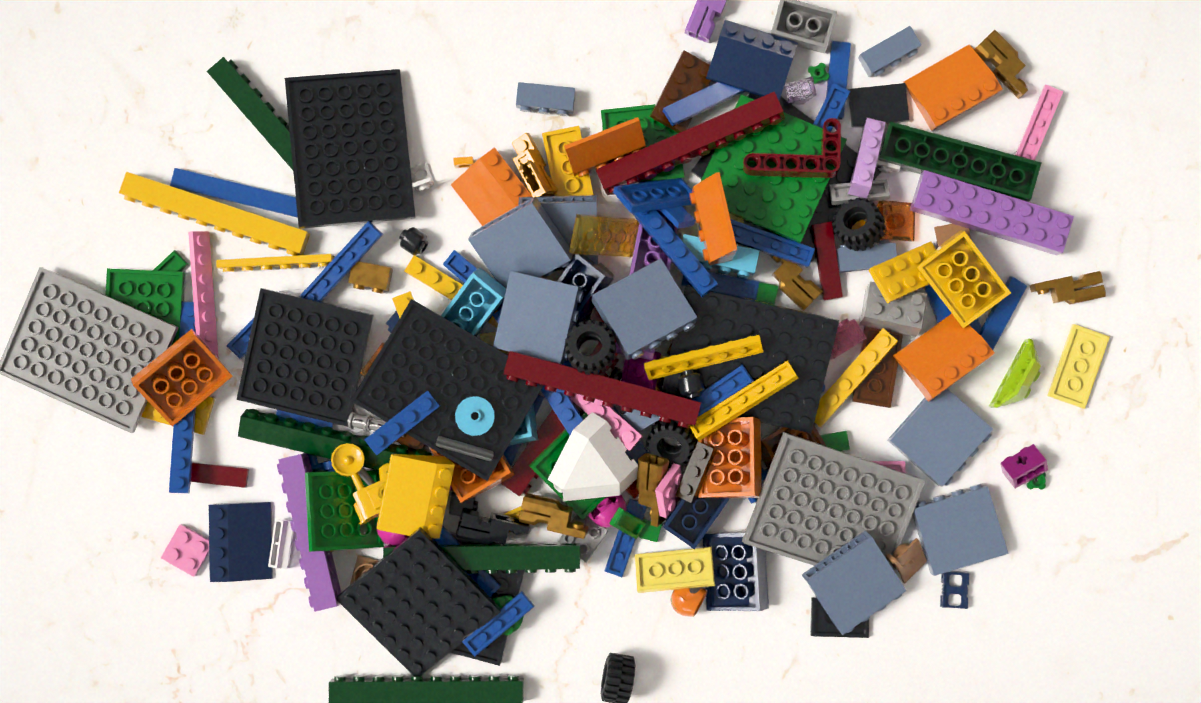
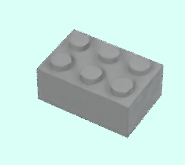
(804, 24)
(898, 316)

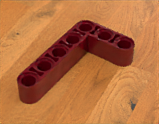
(800, 161)

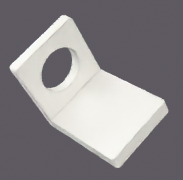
(885, 166)
(424, 184)

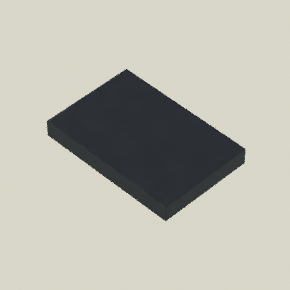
(878, 103)
(822, 625)

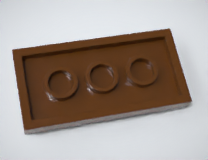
(685, 79)
(879, 384)

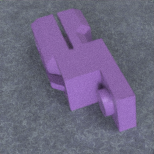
(713, 9)

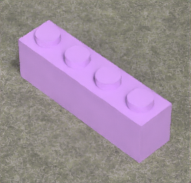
(866, 158)

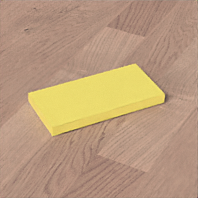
(1078, 366)
(674, 570)

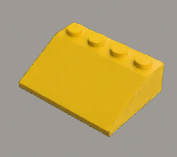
(963, 278)
(415, 494)

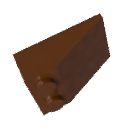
(771, 441)

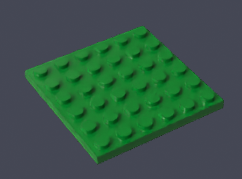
(772, 202)

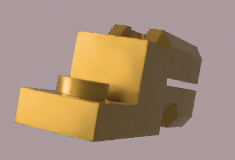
(1005, 59)
(532, 167)
(1063, 288)
(800, 291)
(649, 476)
(553, 514)

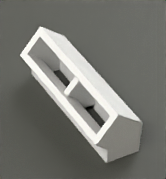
(281, 544)

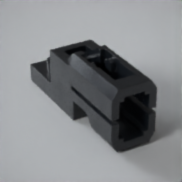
(488, 530)

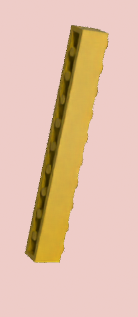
(214, 213)

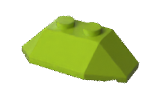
(1019, 376)

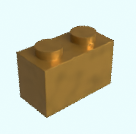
(370, 276)

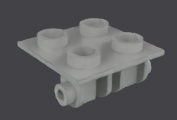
(591, 541)

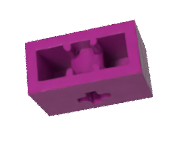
(1024, 466)

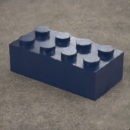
(588, 275)
(692, 520)

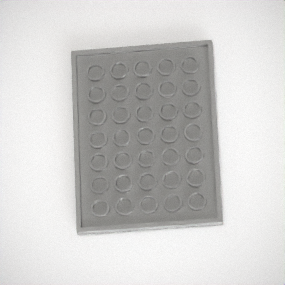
(84, 348)
(825, 498)

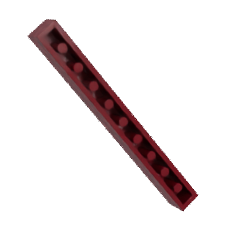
(692, 143)
(601, 388)
(547, 433)

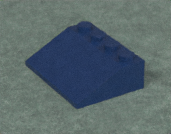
(751, 60)
(240, 541)
(738, 574)

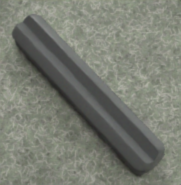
(464, 448)

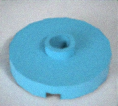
(464, 419)

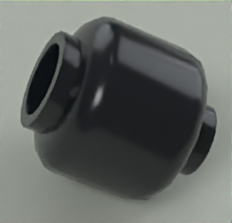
(413, 241)
(691, 384)

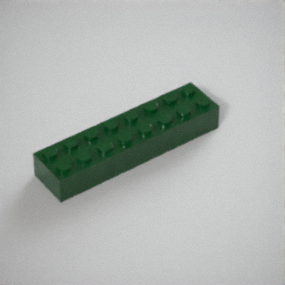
(963, 161)

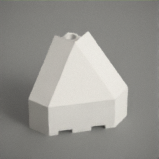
(593, 463)

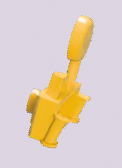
(349, 461)

